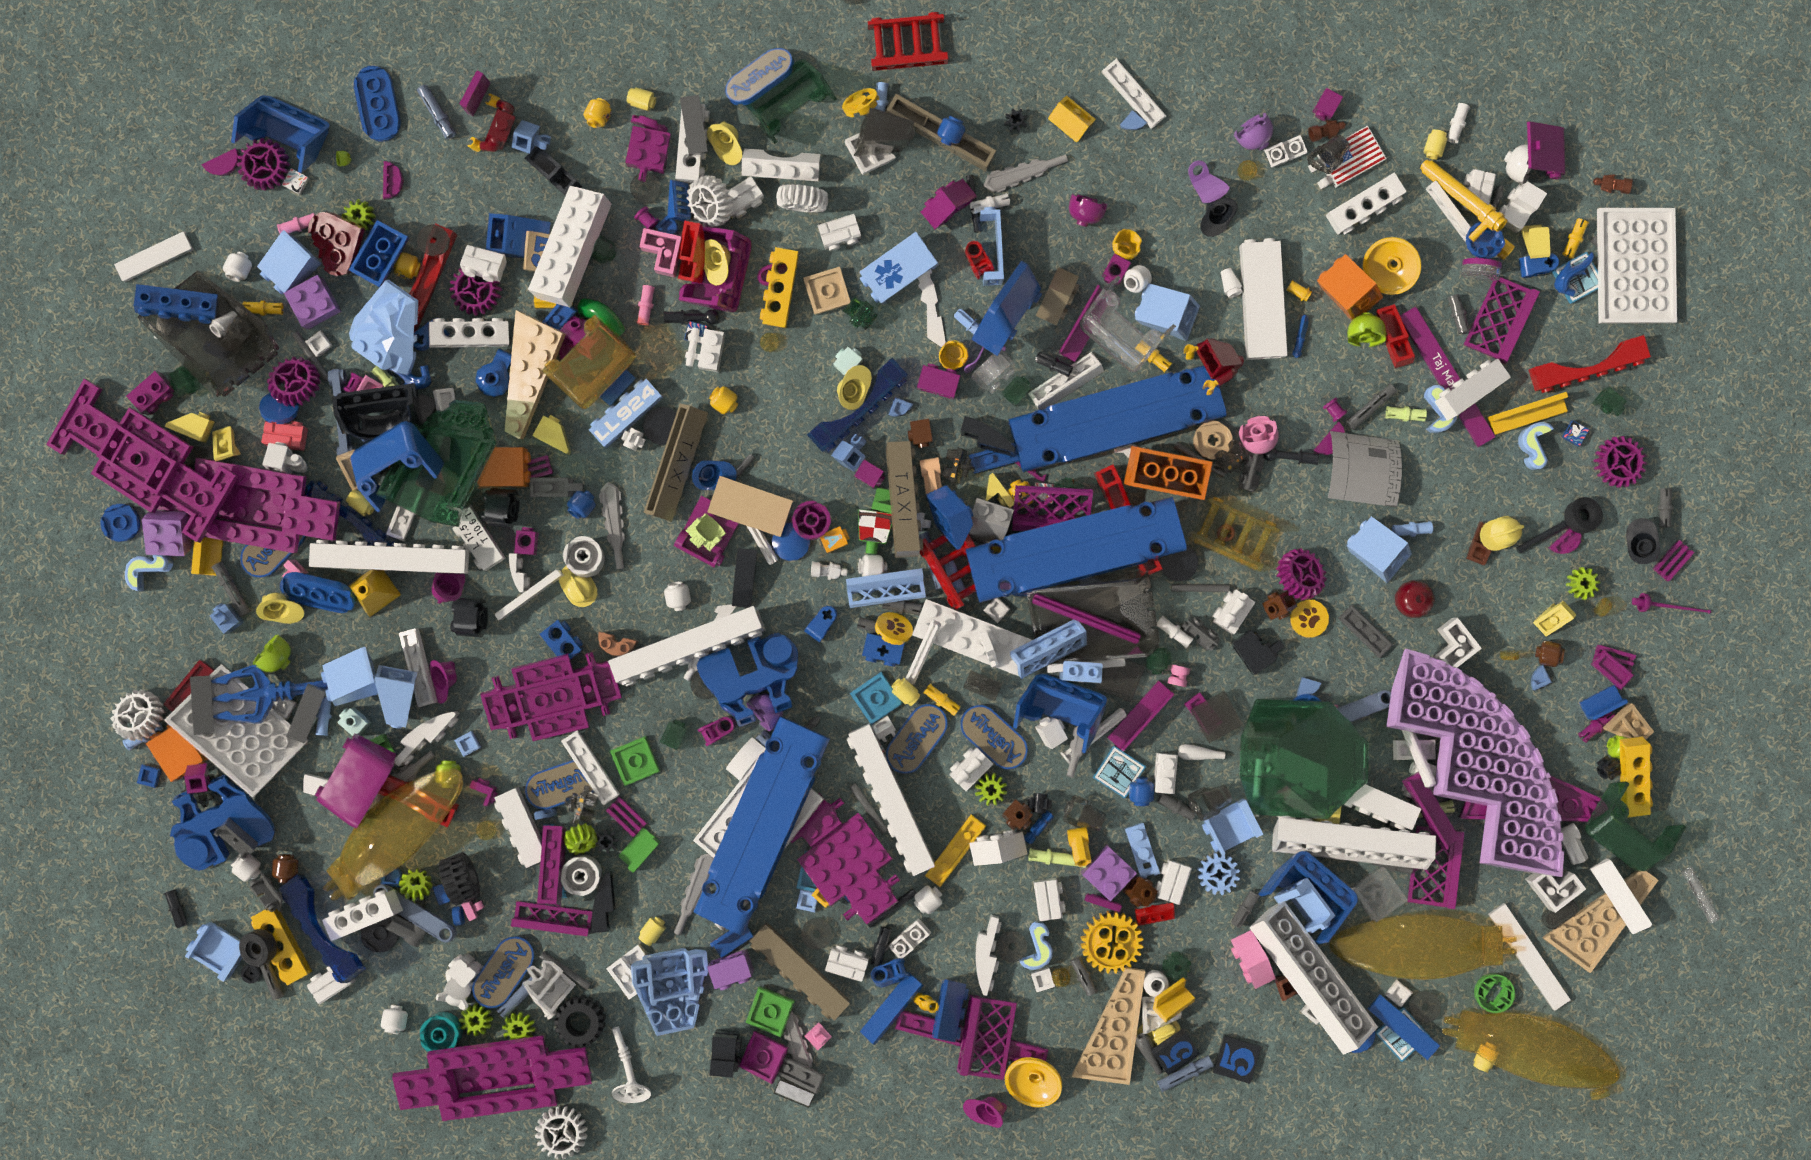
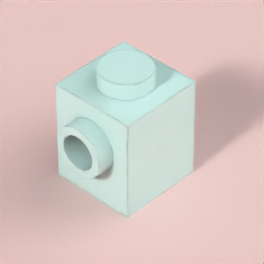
(847, 359)
(353, 721)

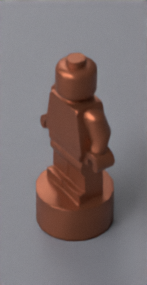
(1330, 129)
(1609, 182)

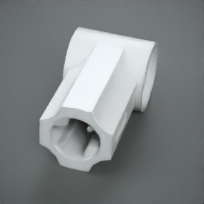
(1573, 845)

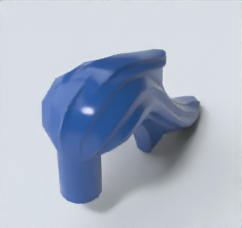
(1568, 272)
(421, 382)

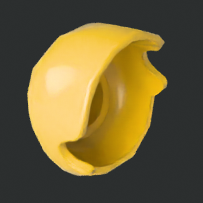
(1127, 244)
(953, 354)

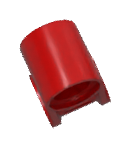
(979, 260)

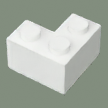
(1522, 203)
(1460, 643)
(998, 848)
(1557, 892)

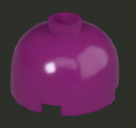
(1086, 209)
(811, 520)

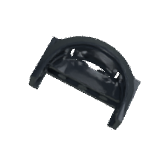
(354, 405)

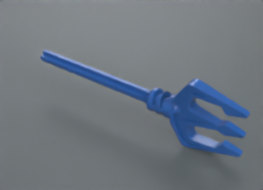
(263, 693)

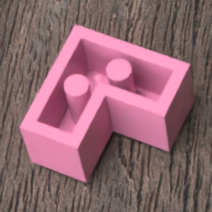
(666, 248)
(1253, 959)

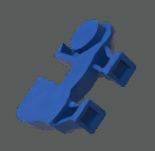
(776, 663)
(195, 835)

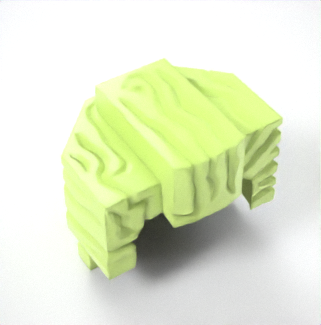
(705, 532)

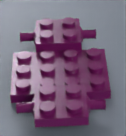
(550, 696)
(847, 862)

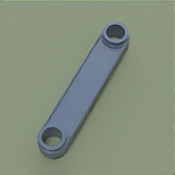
(337, 379)
(1365, 706)
(421, 916)

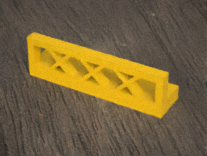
(1528, 413)

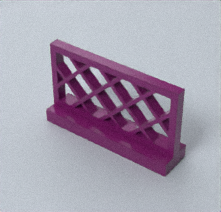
(1513, 330)
(1032, 520)
(1452, 874)
(970, 1034)

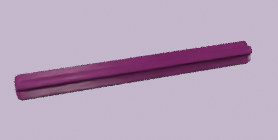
(1086, 618)

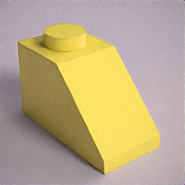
(193, 426)
(552, 433)

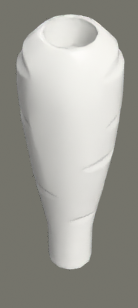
(1193, 752)

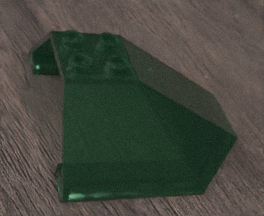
(465, 444)
(1300, 759)

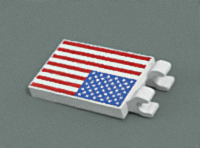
(1361, 156)

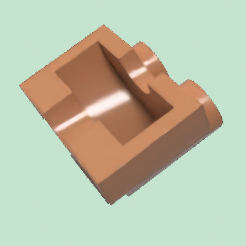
(613, 647)

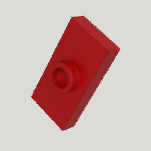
(1155, 914)

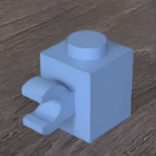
(527, 136)
(849, 454)
(226, 618)

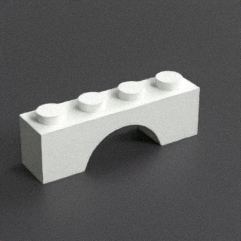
(800, 167)

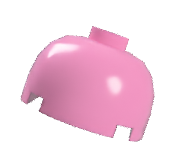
(1259, 435)

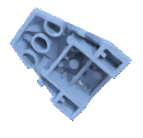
(386, 329)
(670, 987)

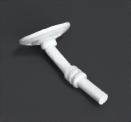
(632, 1087)

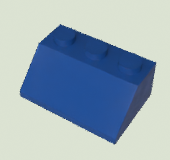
(378, 253)
(950, 515)
(950, 1011)

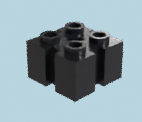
(724, 1053)

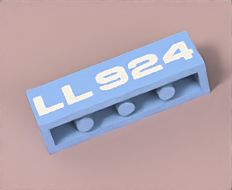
(625, 413)

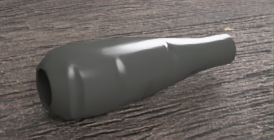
(1145, 1046)

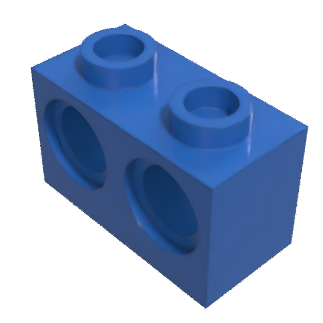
(558, 645)

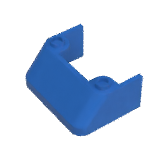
(284, 124)
(1008, 309)
(398, 443)
(1064, 702)
(1334, 892)

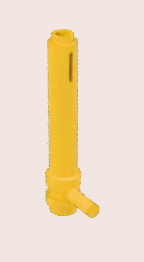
(1486, 213)

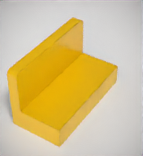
(1071, 118)
(206, 555)
(1173, 1000)

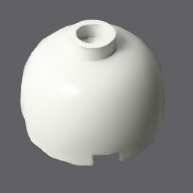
(1518, 164)

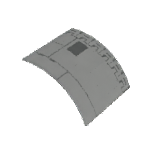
(1365, 469)

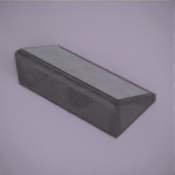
(794, 1092)

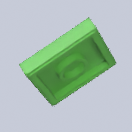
(635, 761)
(770, 1011)

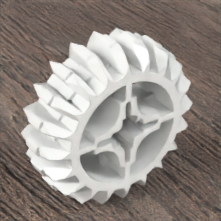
(802, 198)
(710, 201)
(142, 719)
(567, 1134)

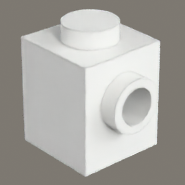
(1051, 731)

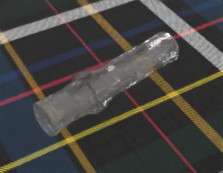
(1700, 894)

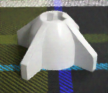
(454, 993)

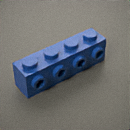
(175, 303)

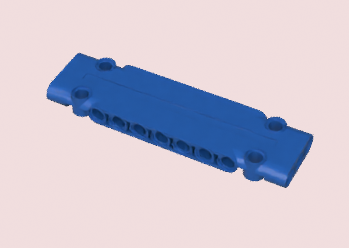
(1115, 418)
(1076, 549)
(761, 825)

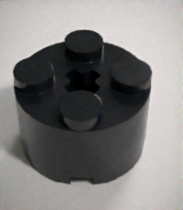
(500, 507)
(469, 617)

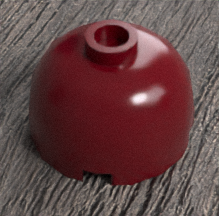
(1414, 599)

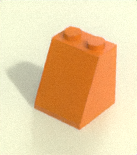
(1350, 287)
(507, 468)

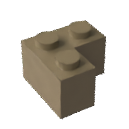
(1060, 292)

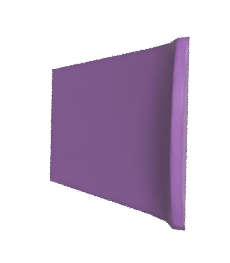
(1206, 185)
(970, 367)

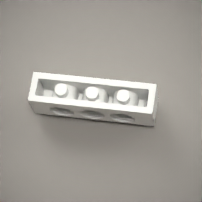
(683, 172)
(1390, 185)
(438, 339)
(338, 926)

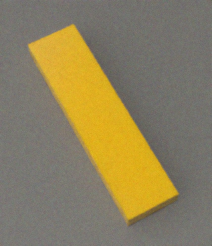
(955, 850)

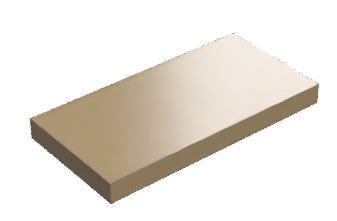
(750, 506)

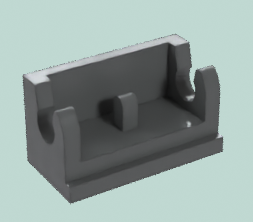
(236, 837)

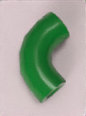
(590, 307)

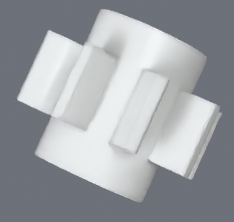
(633, 439)

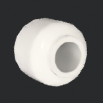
(237, 266)
(1137, 278)
(872, 565)
(677, 595)
(246, 868)
(928, 899)
(1161, 985)
(394, 1020)

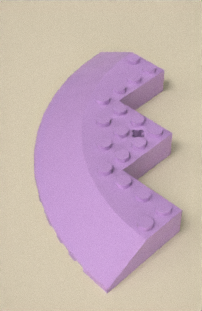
(1488, 755)

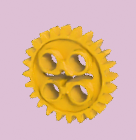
(1094, 940)

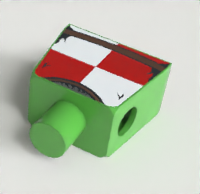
(873, 528)

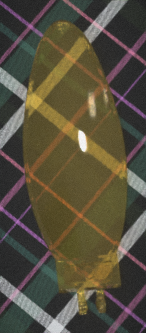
(393, 831)
(1421, 946)
(1534, 1049)

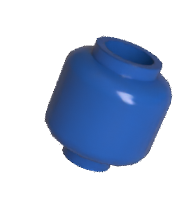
(951, 130)
(581, 504)
(1141, 791)

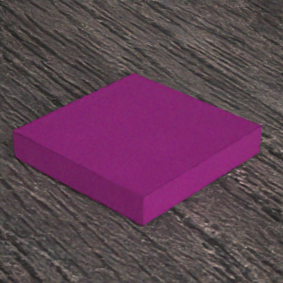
(474, 93)
(763, 1057)

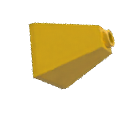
(374, 591)

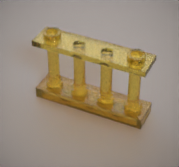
(1235, 553)

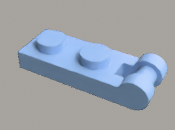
(1141, 850)

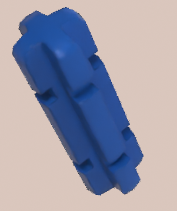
(1038, 827)

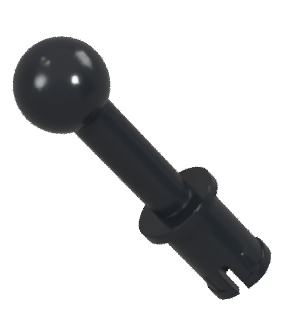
(710, 316)
(1302, 457)

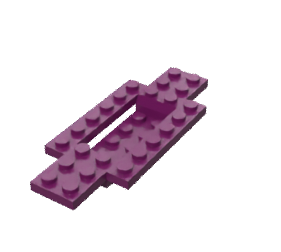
(270, 501)
(492, 1067)

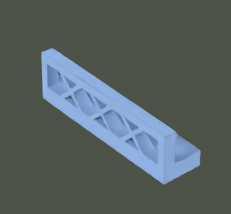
(901, 580)
(1049, 645)

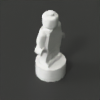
(832, 570)

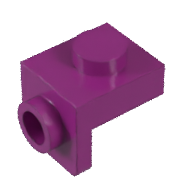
(482, 785)

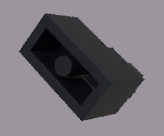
(1253, 653)

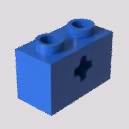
(874, 642)

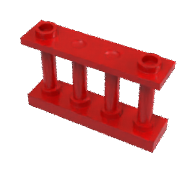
(918, 58)
(953, 598)

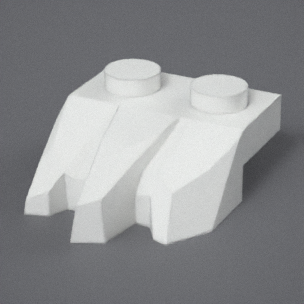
(548, 986)

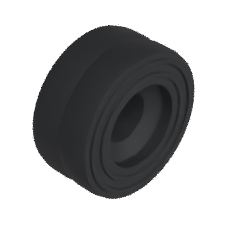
(1593, 512)
(250, 953)

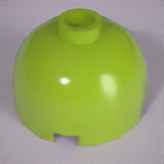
(1366, 329)
(274, 655)

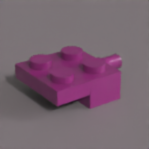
(648, 151)

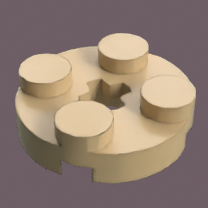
(1202, 435)

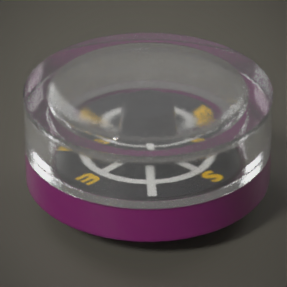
(1481, 269)

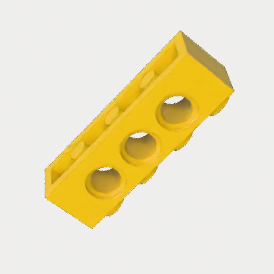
(779, 318)
(1630, 750)
(291, 948)

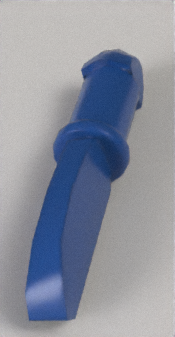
(1300, 336)

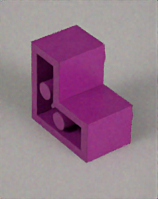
(947, 202)

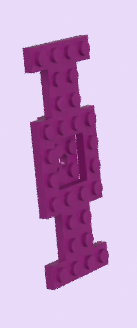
(158, 473)

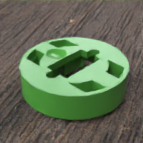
(1500, 998)

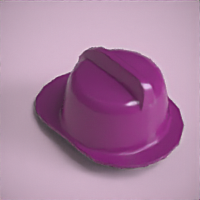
(448, 586)
(443, 677)
(985, 1111)

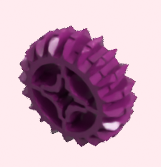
(266, 157)
(467, 291)
(291, 376)
(1610, 447)
(1304, 572)

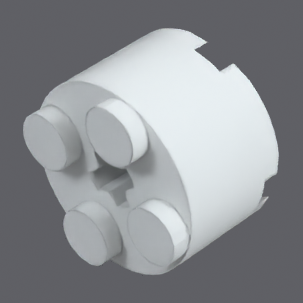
(577, 548)
(585, 885)

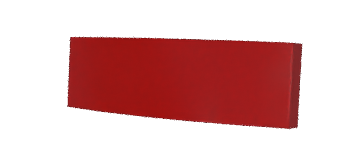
(692, 252)
(1396, 336)

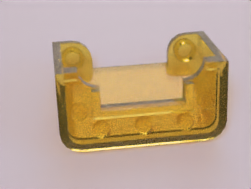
(591, 364)

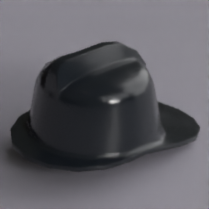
(1218, 216)
(1642, 541)

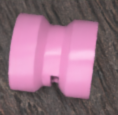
(1178, 675)

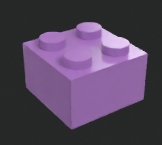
(312, 302)
(164, 533)
(1108, 872)
(731, 969)

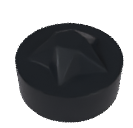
(251, 974)

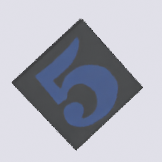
(1175, 1051)
(1236, 1059)

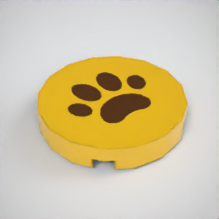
(1309, 618)
(894, 628)

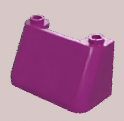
(728, 294)
(356, 779)

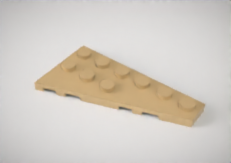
(531, 349)
(1597, 925)
(1112, 1043)

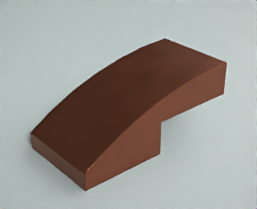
(1477, 551)

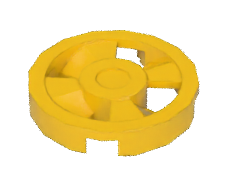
(859, 103)

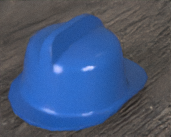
(707, 473)

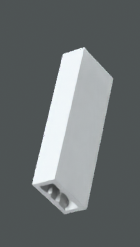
(1263, 299)

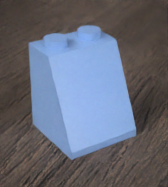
(287, 263)
(1165, 307)
(1379, 548)
(350, 677)
(395, 693)

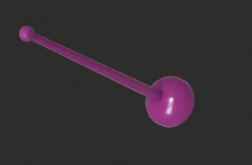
(1644, 603)

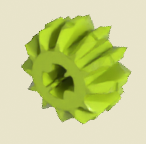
(361, 208)
(1577, 588)
(996, 785)
(580, 839)
(417, 890)
(483, 1021)
(518, 1021)

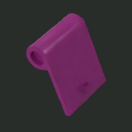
(1546, 149)
(712, 557)

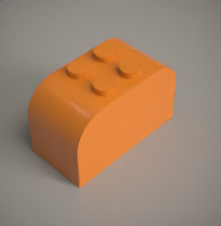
(1168, 472)

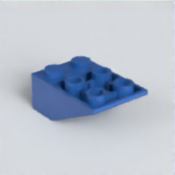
(508, 233)

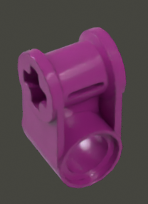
(714, 731)

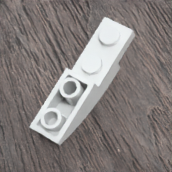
(430, 730)
(986, 962)

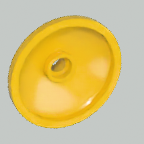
(1392, 278)
(1033, 1082)

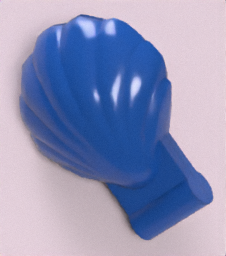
(499, 369)

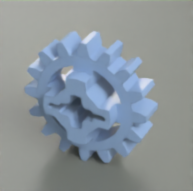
(1220, 882)

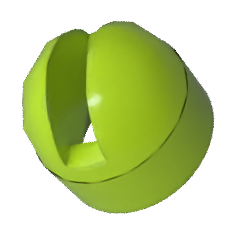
(343, 158)

